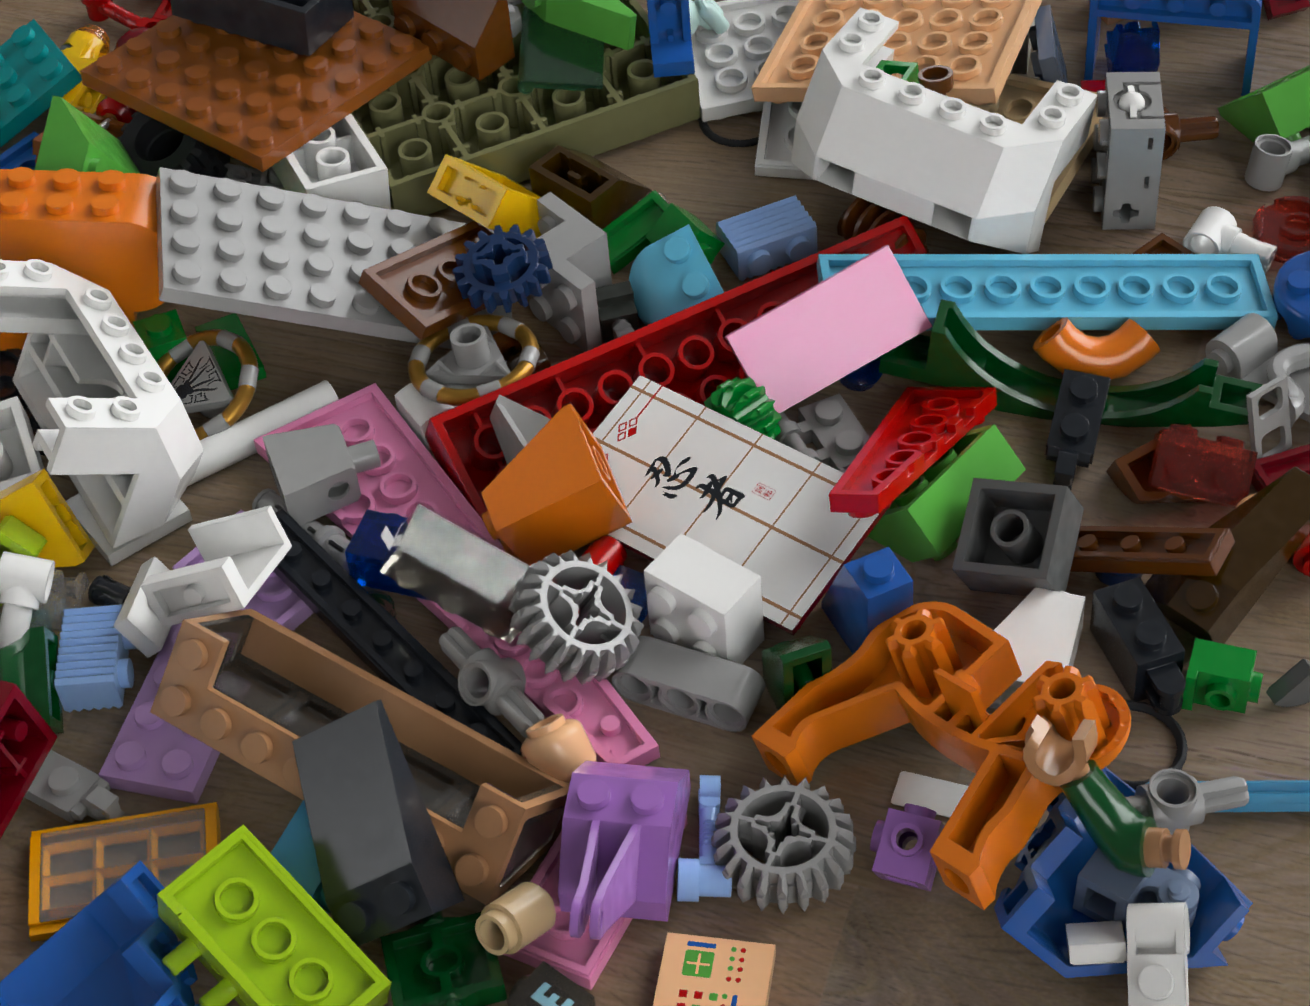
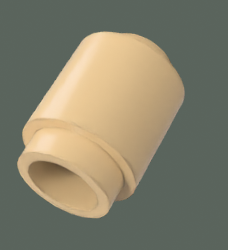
(515, 919)

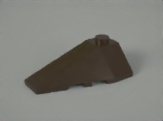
(1265, 536)

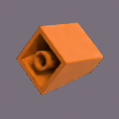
(554, 493)

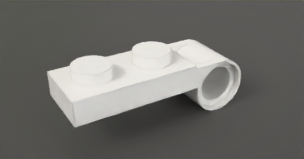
(1157, 954)

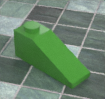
(598, 19)

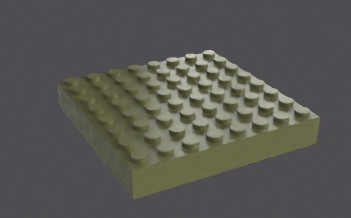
(505, 130)

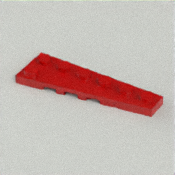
(907, 443)

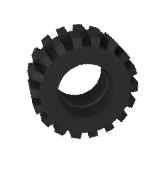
(158, 145)

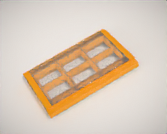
(83, 859)

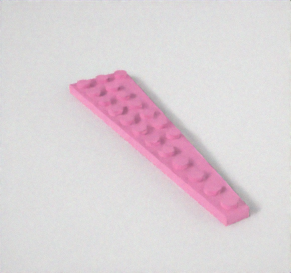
(414, 477)

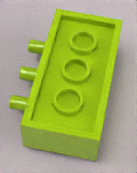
(263, 934)

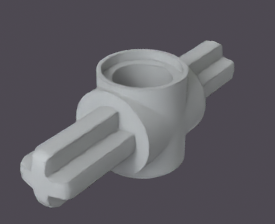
(490, 680)
(1180, 801)

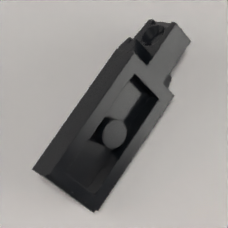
(1076, 423)

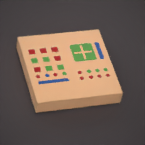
(714, 972)

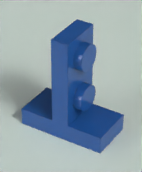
(670, 37)

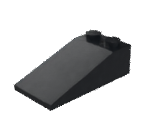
(371, 827)

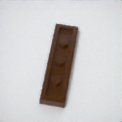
(1152, 550)

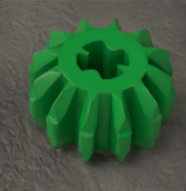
(747, 405)

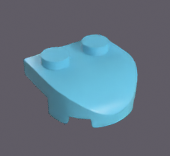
(671, 276)

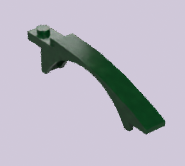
(963, 358)

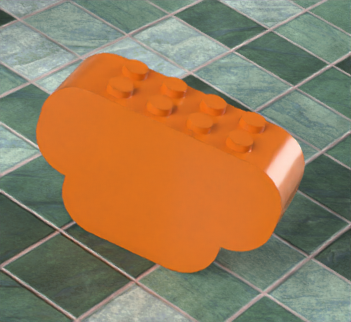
(87, 225)

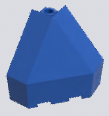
(1046, 889)
(106, 955)

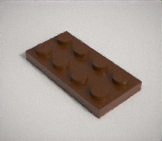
(421, 282)

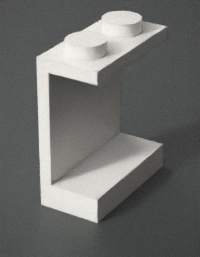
(238, 559)

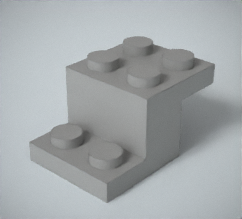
(579, 267)

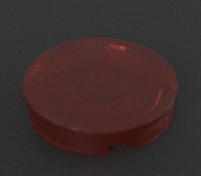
(1285, 226)

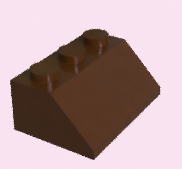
(465, 33)

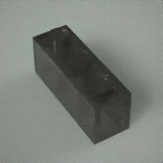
(456, 571)

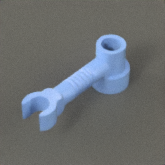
(702, 876)

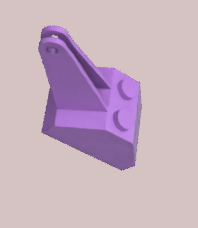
(620, 843)

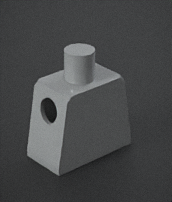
(317, 470)

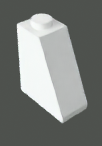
(1042, 630)

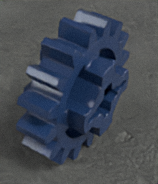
(503, 268)

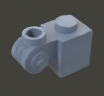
(1105, 891)

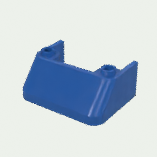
(1214, 13)

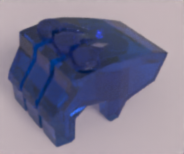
(1133, 48)

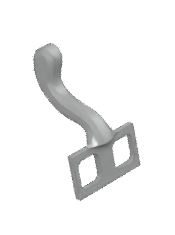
(1290, 399)

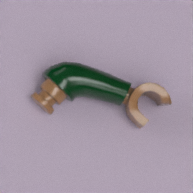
(1114, 824)

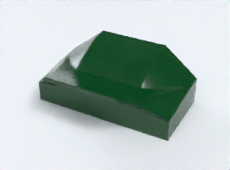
(32, 668)

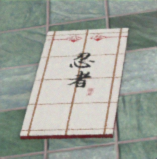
(730, 492)

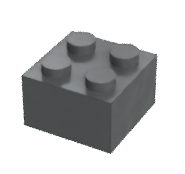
(1017, 537)

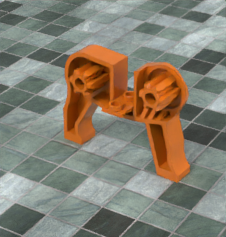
(941, 676)

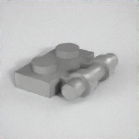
(830, 428)

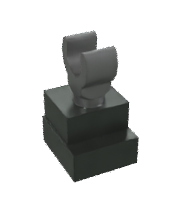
(616, 310)

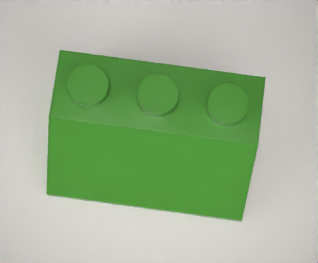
(1274, 108)
(79, 143)
(932, 509)

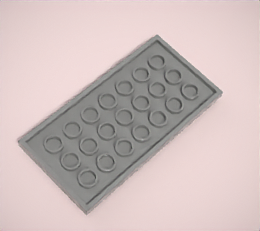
(281, 252)

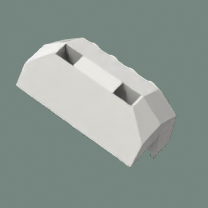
(931, 150)
(98, 399)

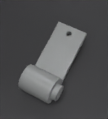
(1245, 353)

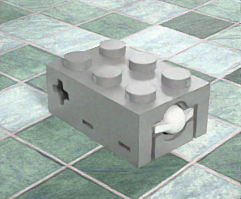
(1130, 150)

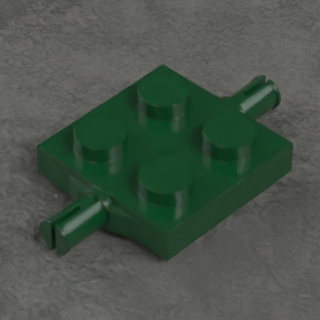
(442, 964)

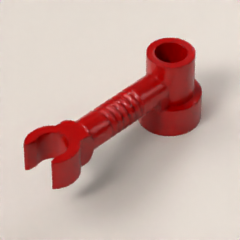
(103, 9)

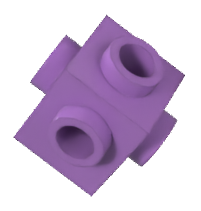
(890, 837)

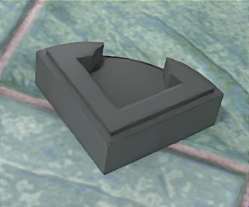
(1292, 687)

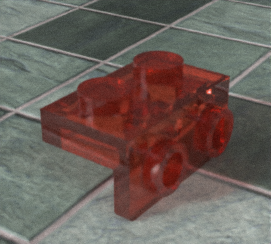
(1202, 467)

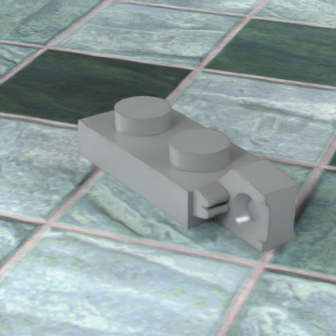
(72, 791)

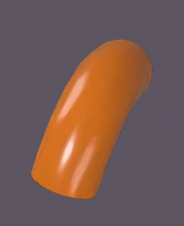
(1105, 356)

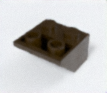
(586, 185)

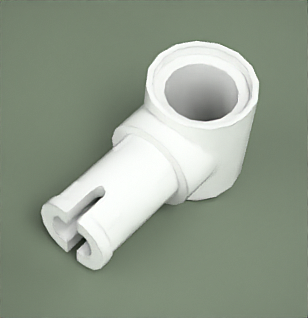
(1218, 233)
(23, 586)

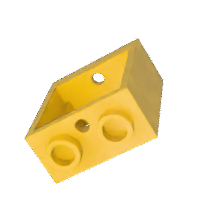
(485, 196)

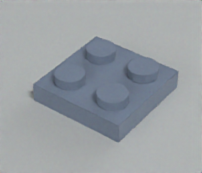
(1048, 60)

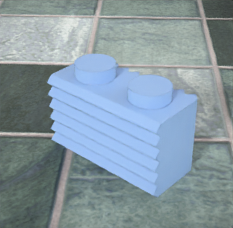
(767, 237)
(92, 659)

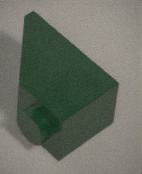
(793, 665)

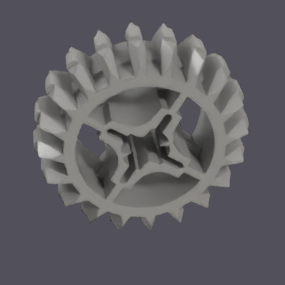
(576, 617)
(773, 828)

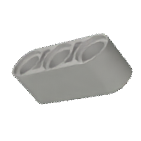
(690, 684)

